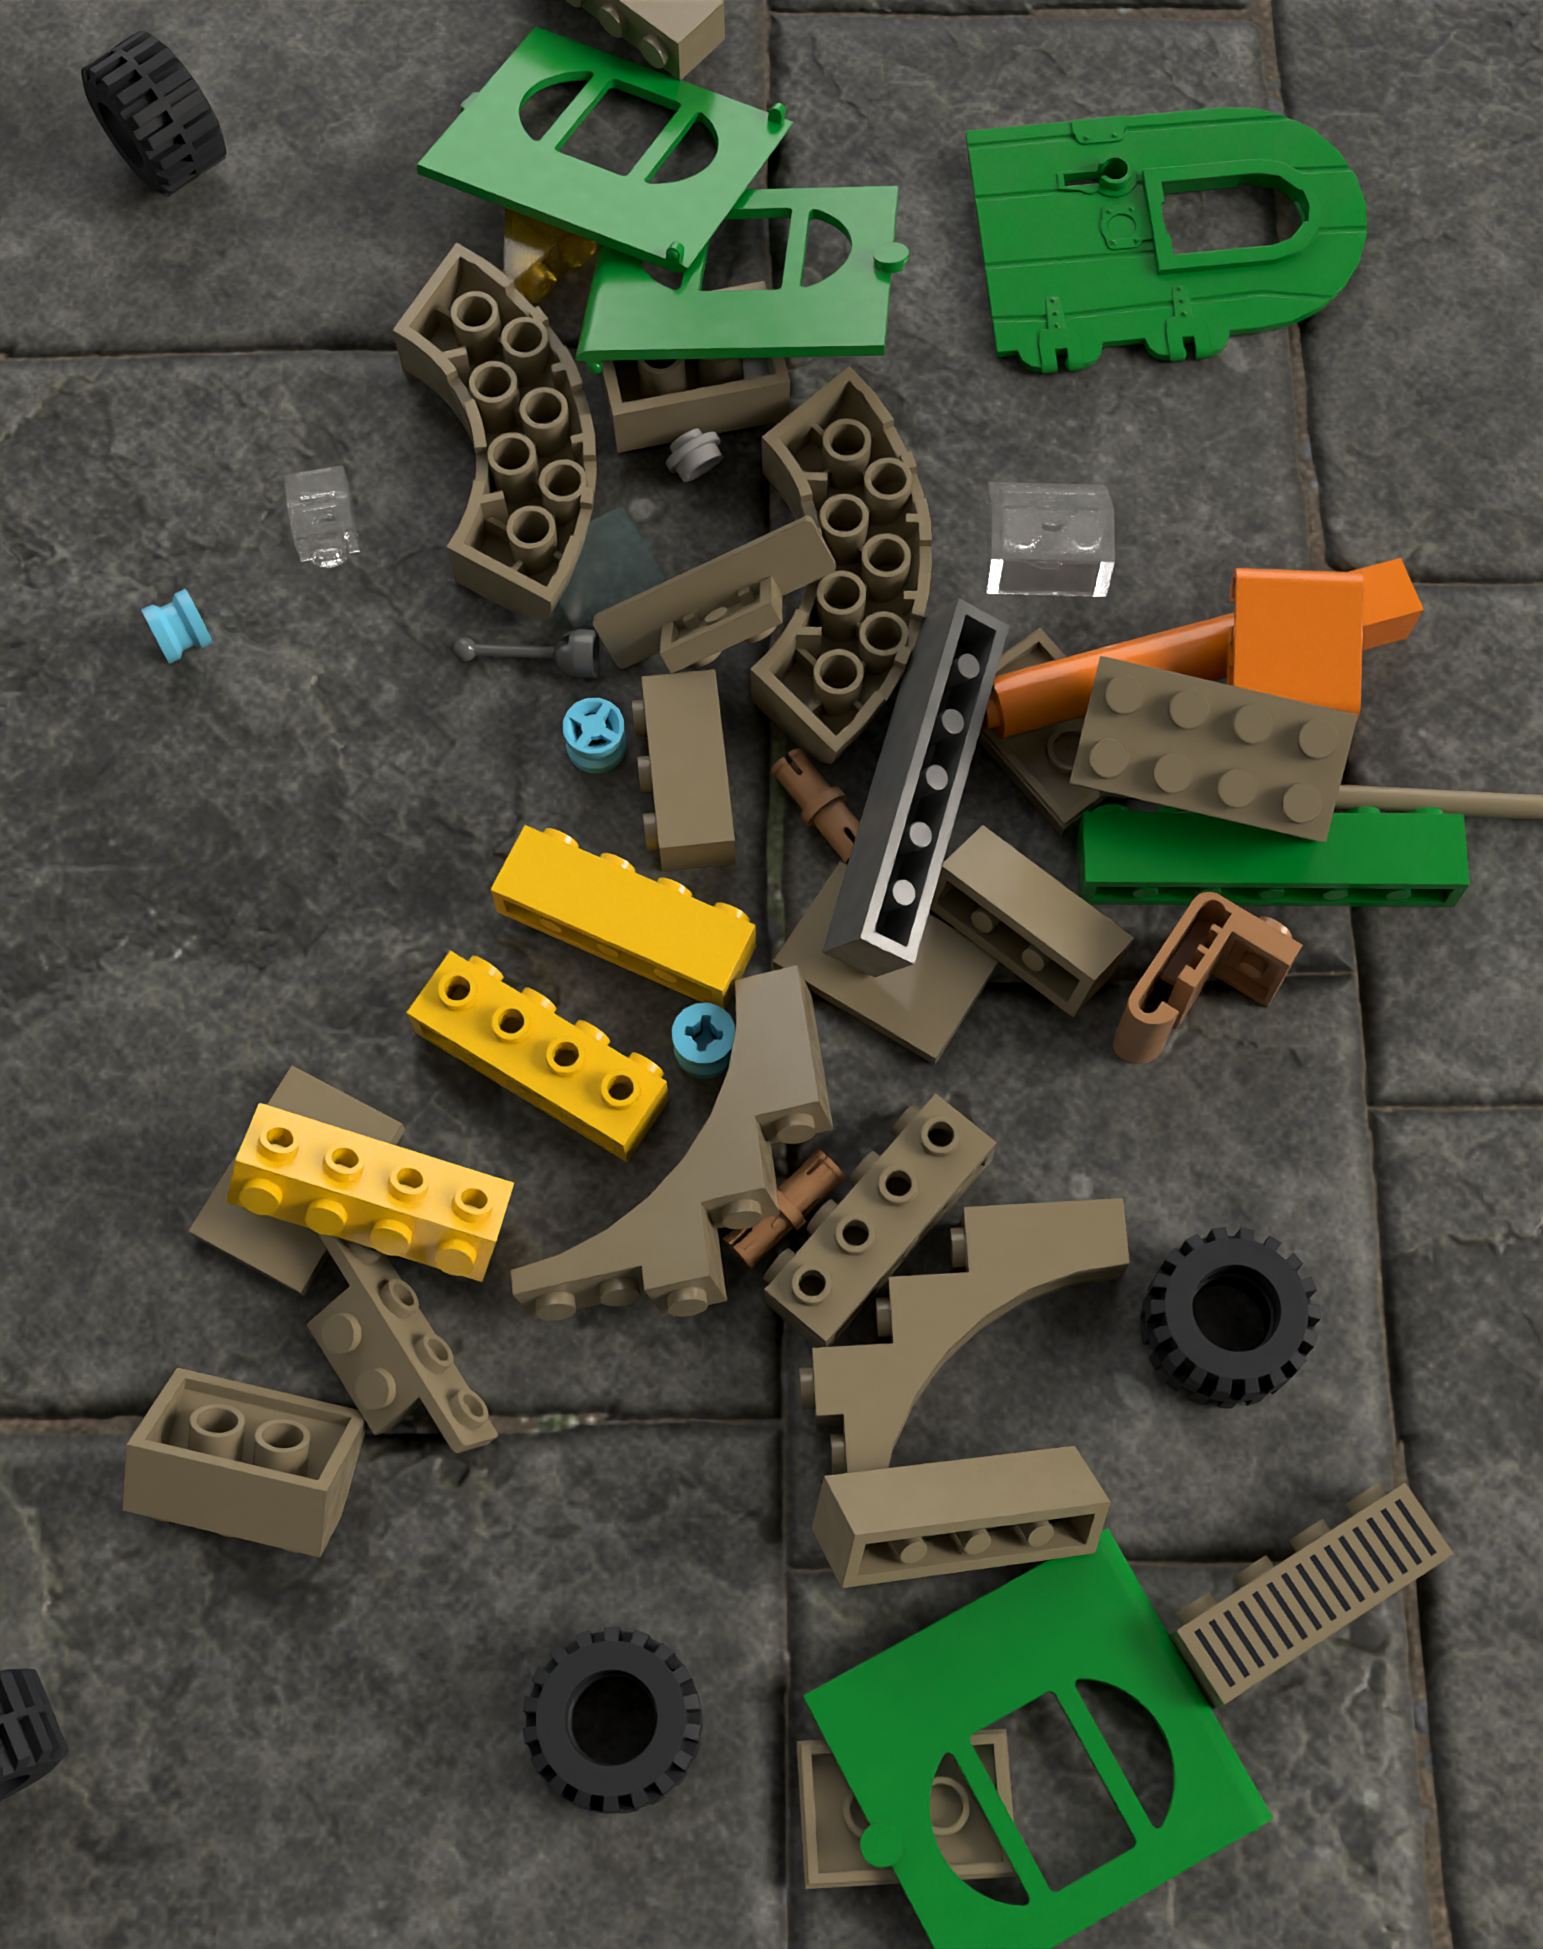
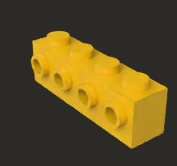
(625, 916)
(539, 1054)
(369, 1195)

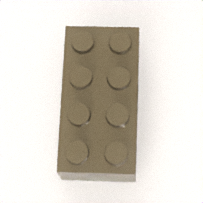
(1213, 749)

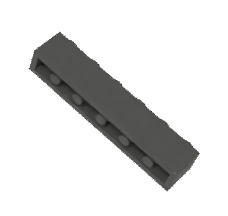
(916, 790)

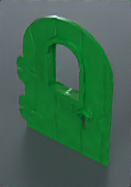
(1095, 259)

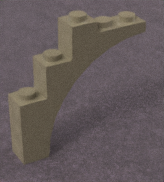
(725, 1179)
(1006, 1260)

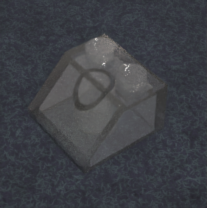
(1049, 539)

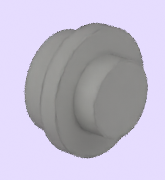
(694, 454)

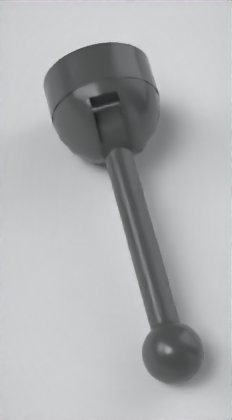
(575, 652)

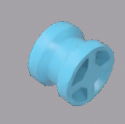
(177, 626)
(591, 721)
(704, 1055)

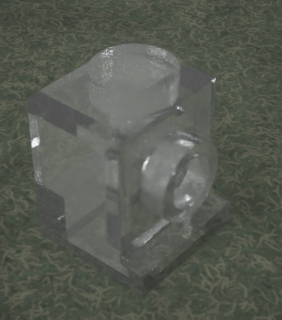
(322, 515)

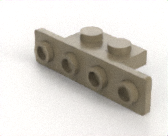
(716, 602)
(391, 1353)

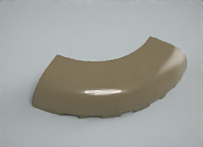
(528, 425)
(860, 623)

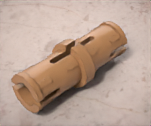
(821, 804)
(796, 1200)

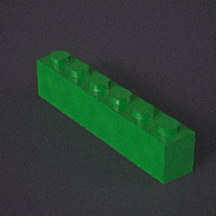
(1364, 863)

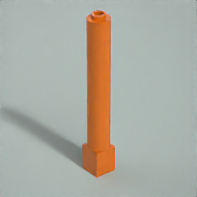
(1063, 687)

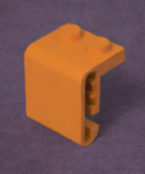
(1298, 635)

